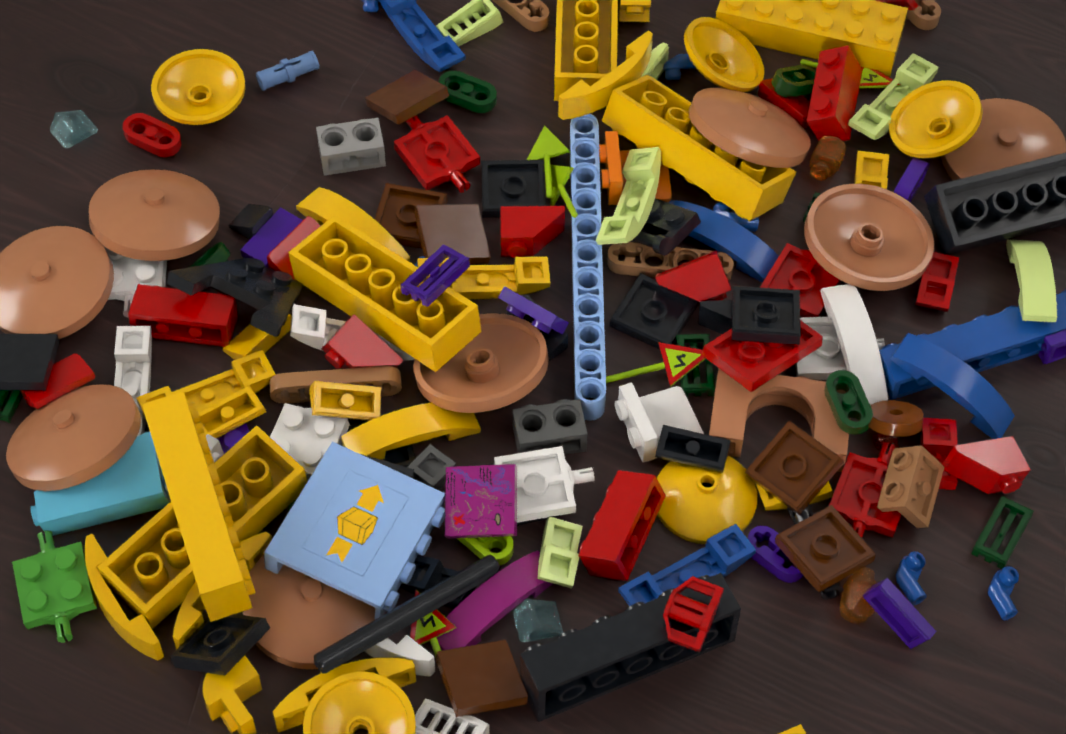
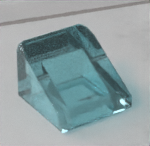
(71, 127)
(537, 620)

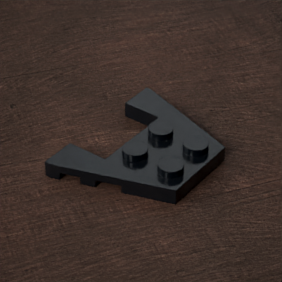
(249, 282)

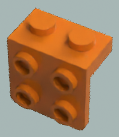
(612, 175)

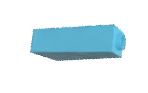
(123, 490)

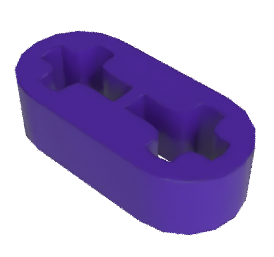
(912, 179)
(772, 557)

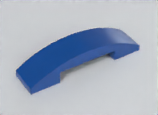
(422, 34)
(729, 237)
(957, 380)
(720, 555)

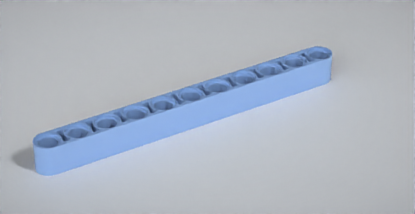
(589, 273)

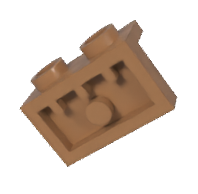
(911, 484)

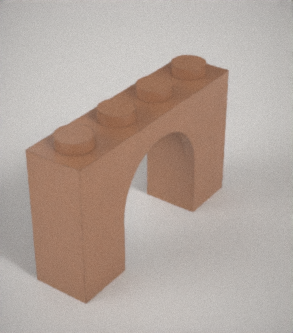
(735, 404)

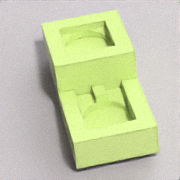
(559, 552)

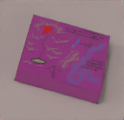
(481, 501)

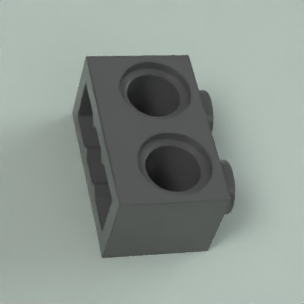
(550, 433)

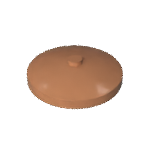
(749, 127)
(1006, 137)
(154, 215)
(869, 237)
(53, 281)
(490, 370)
(73, 438)
(302, 614)

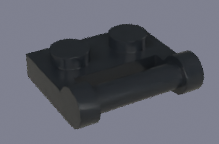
(670, 224)

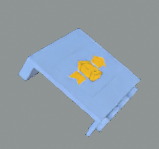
(358, 528)

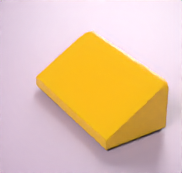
(254, 340)
(345, 400)
(231, 412)

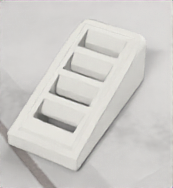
(465, 723)

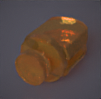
(827, 157)
(852, 604)

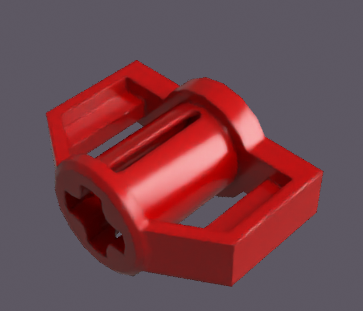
(692, 612)

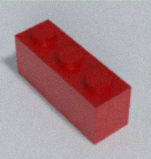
(834, 93)
(182, 317)
(622, 525)

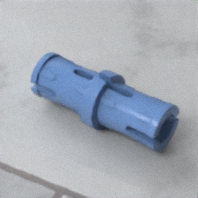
(287, 70)

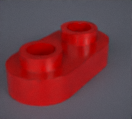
(156, 136)

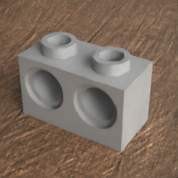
(351, 146)

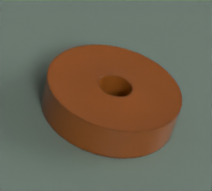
(896, 418)

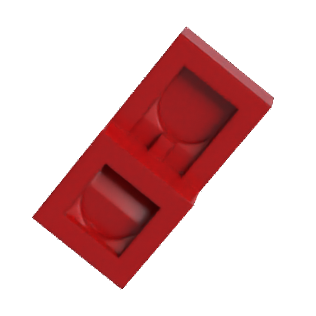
(938, 282)
(939, 438)

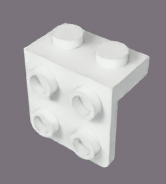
(649, 413)

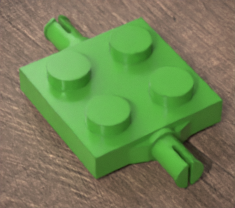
(54, 586)

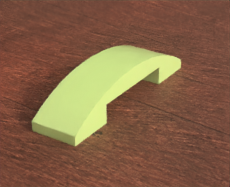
(875, 118)
(637, 197)
(1035, 280)

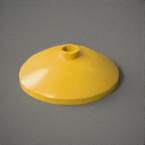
(723, 54)
(198, 86)
(935, 119)
(702, 511)
(357, 703)

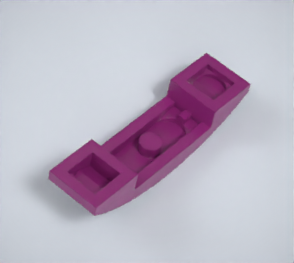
(493, 602)

